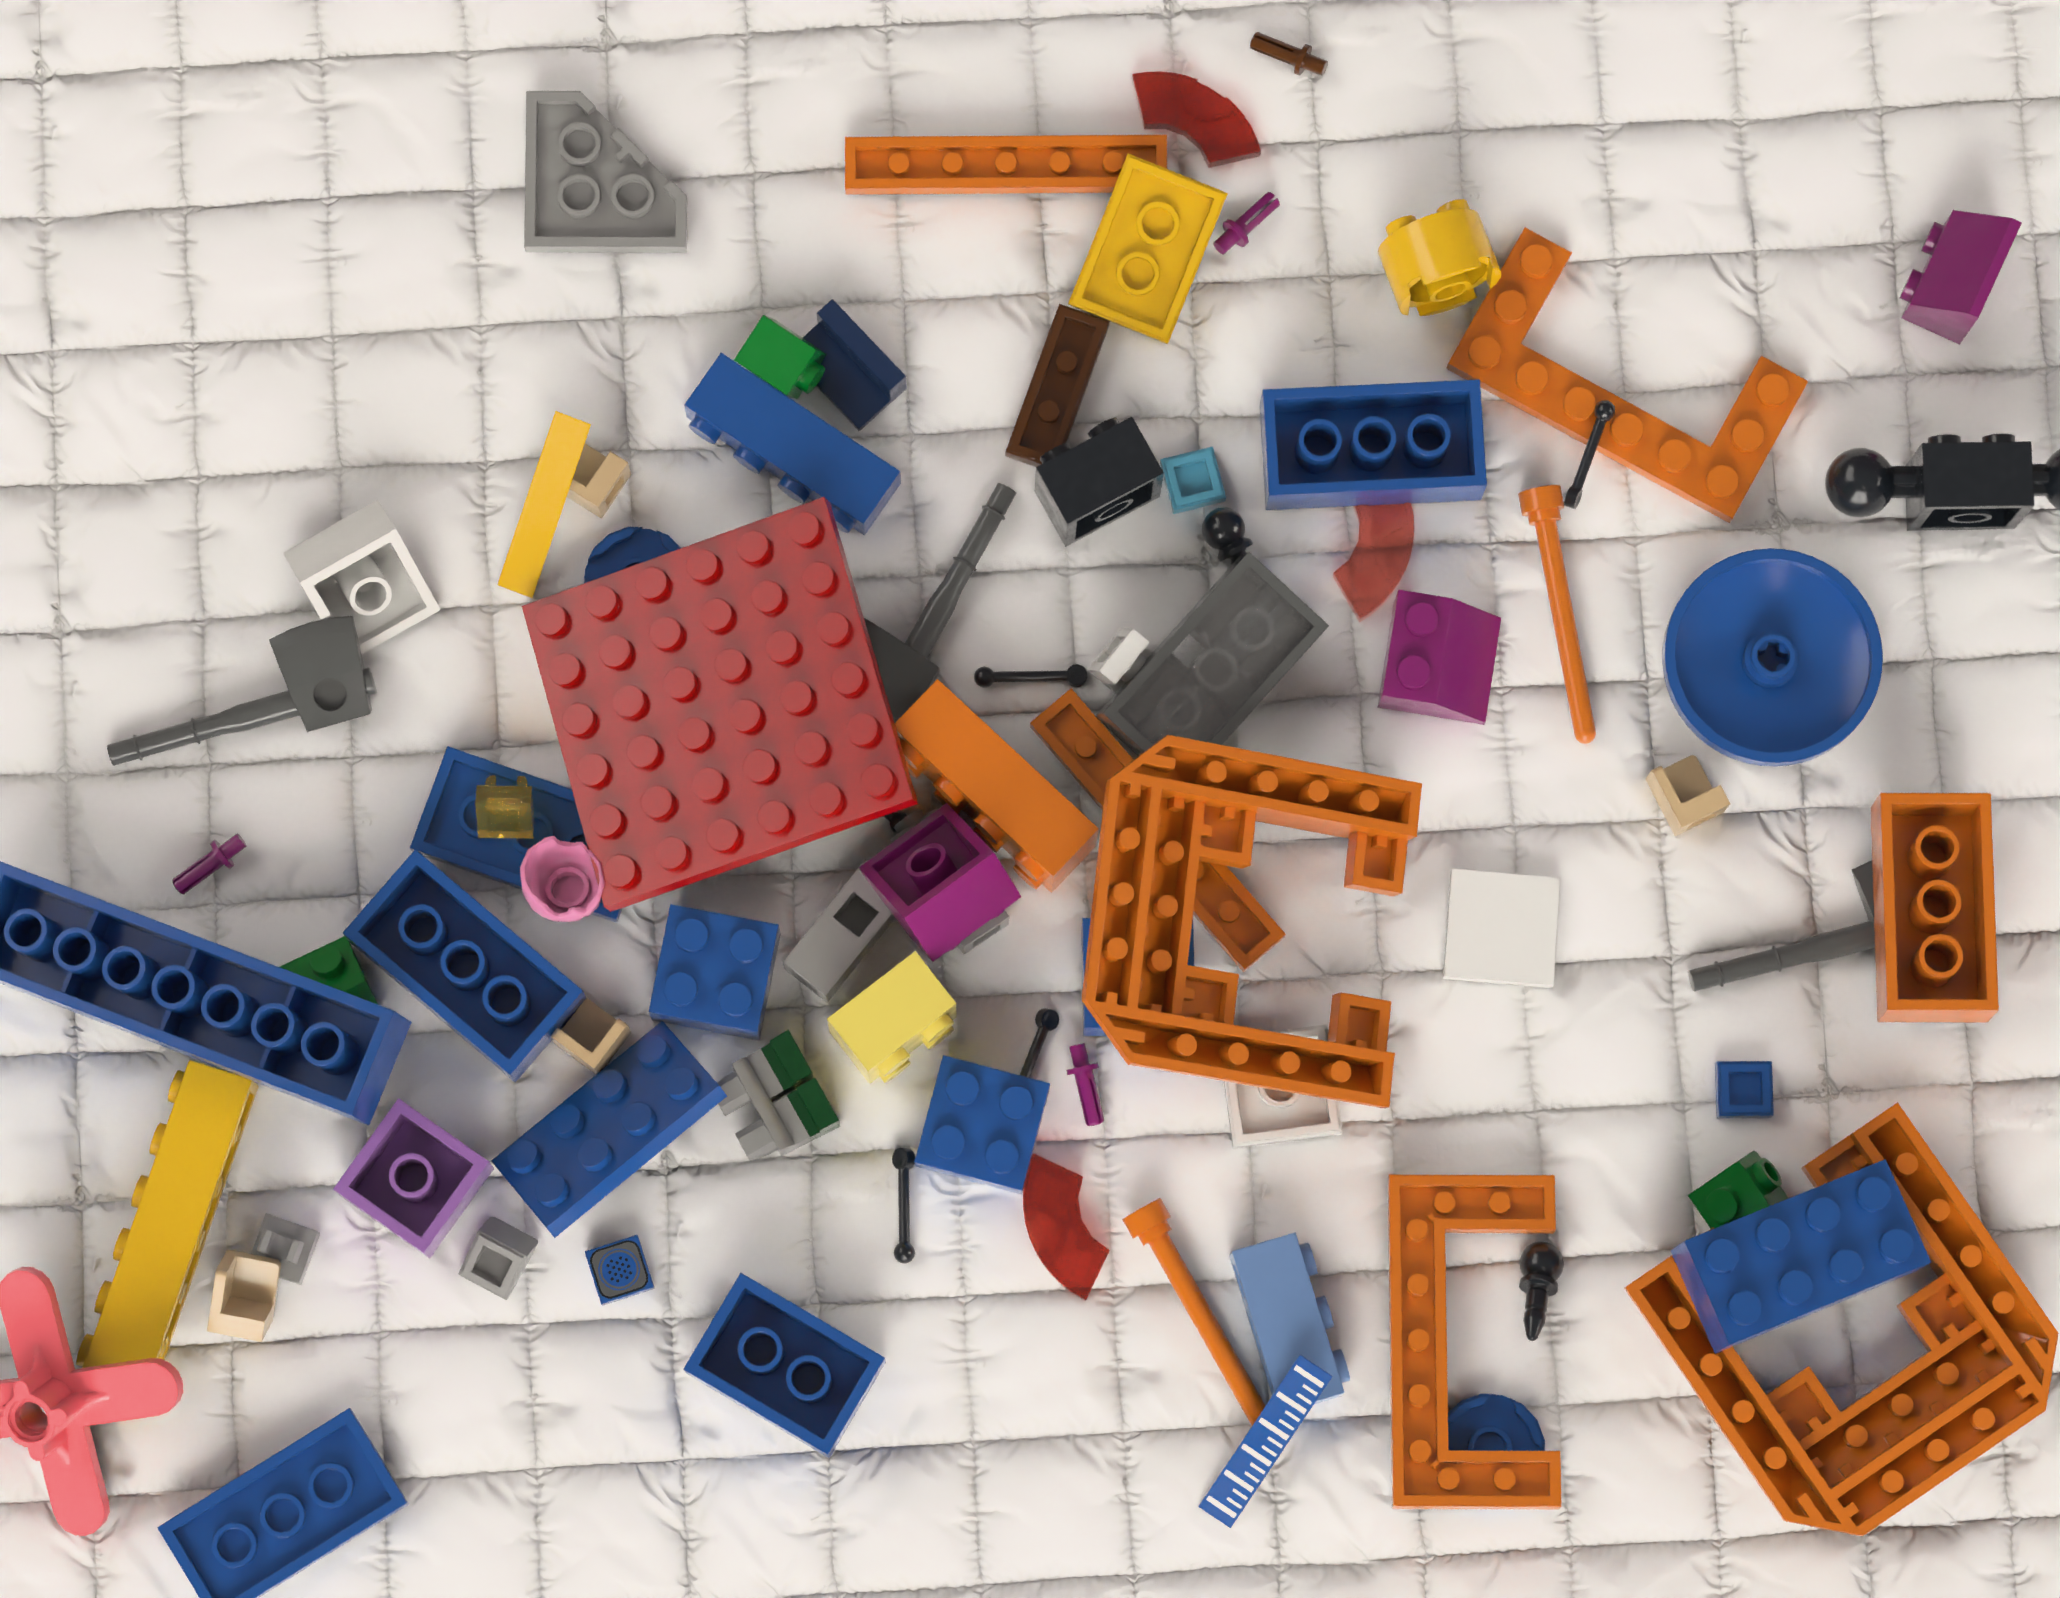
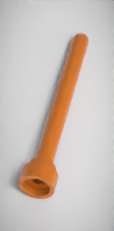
(1543, 510)
(1152, 1228)

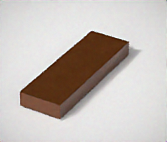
(1057, 384)

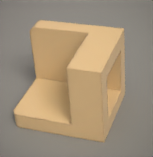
(598, 480)
(1686, 794)
(591, 1036)
(244, 1295)

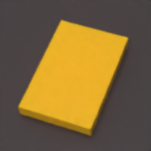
(1147, 248)

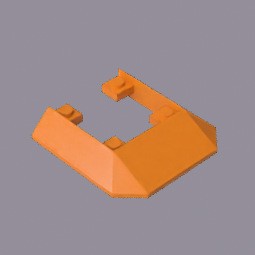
(1201, 804)
(1970, 1390)

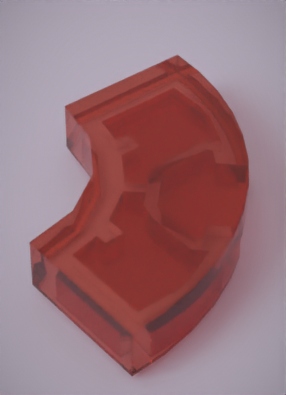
(1196, 112)
(1378, 558)
(1057, 1228)

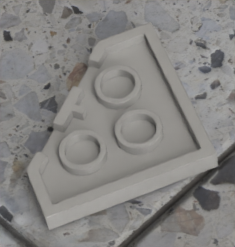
(593, 185)

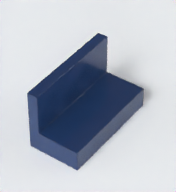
(857, 372)

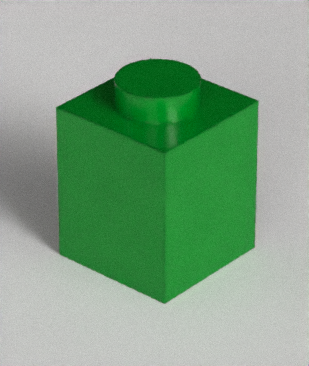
(782, 358)

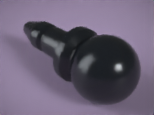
(1225, 532)
(1541, 1267)

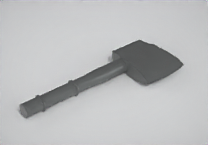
(905, 665)
(323, 683)
(1814, 949)

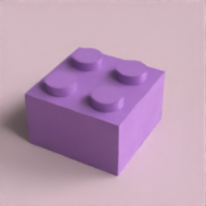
(414, 1178)

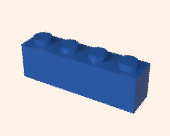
(790, 444)

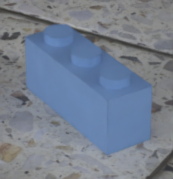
(1285, 1312)

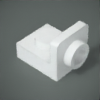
(1121, 659)

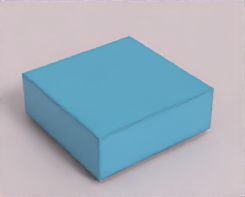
(1193, 480)

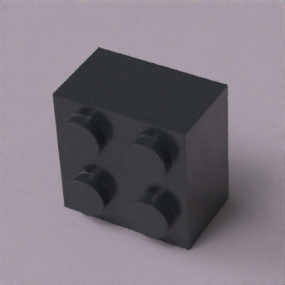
(1097, 479)

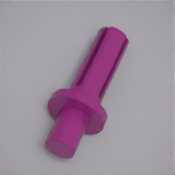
(1237, 231)
(209, 863)
(1086, 1085)

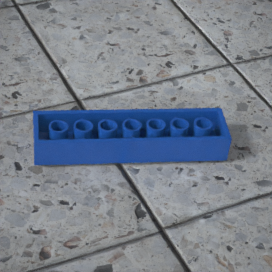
(196, 996)

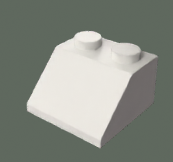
(363, 573)

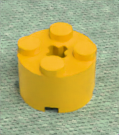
(1438, 259)

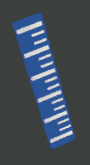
(1265, 1441)

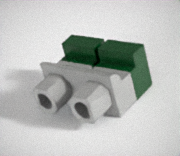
(767, 1077)

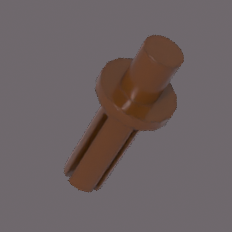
(1289, 54)

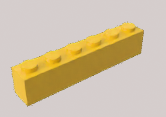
(171, 1218)

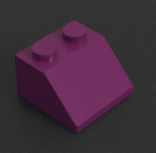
(1958, 273)
(1439, 658)
(940, 882)

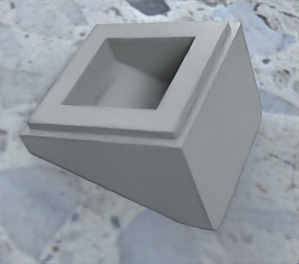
(498, 1257)

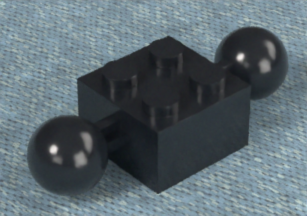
(1947, 483)

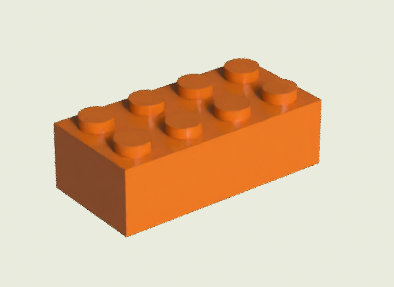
(995, 788)
(1934, 907)

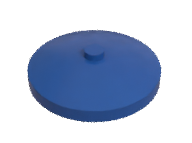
(1772, 657)

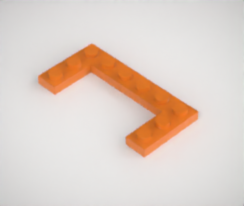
(1702, 474)
(1421, 1464)

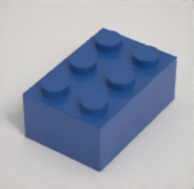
(784, 1365)

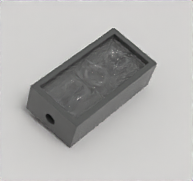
(1216, 661)

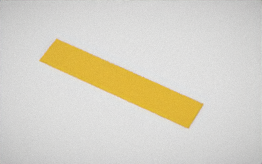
(544, 504)

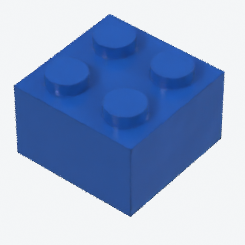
(714, 972)
(982, 1124)

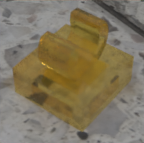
(504, 809)

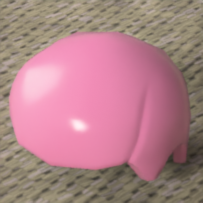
(561, 880)

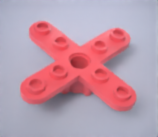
(70, 1399)

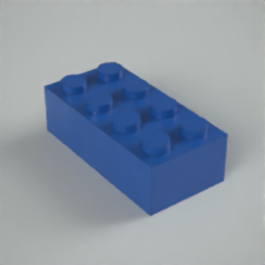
(1372, 444)
(464, 965)
(1800, 1256)

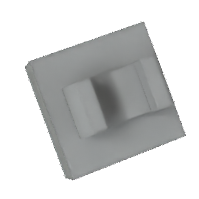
(289, 1244)

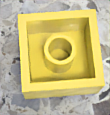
(894, 1019)

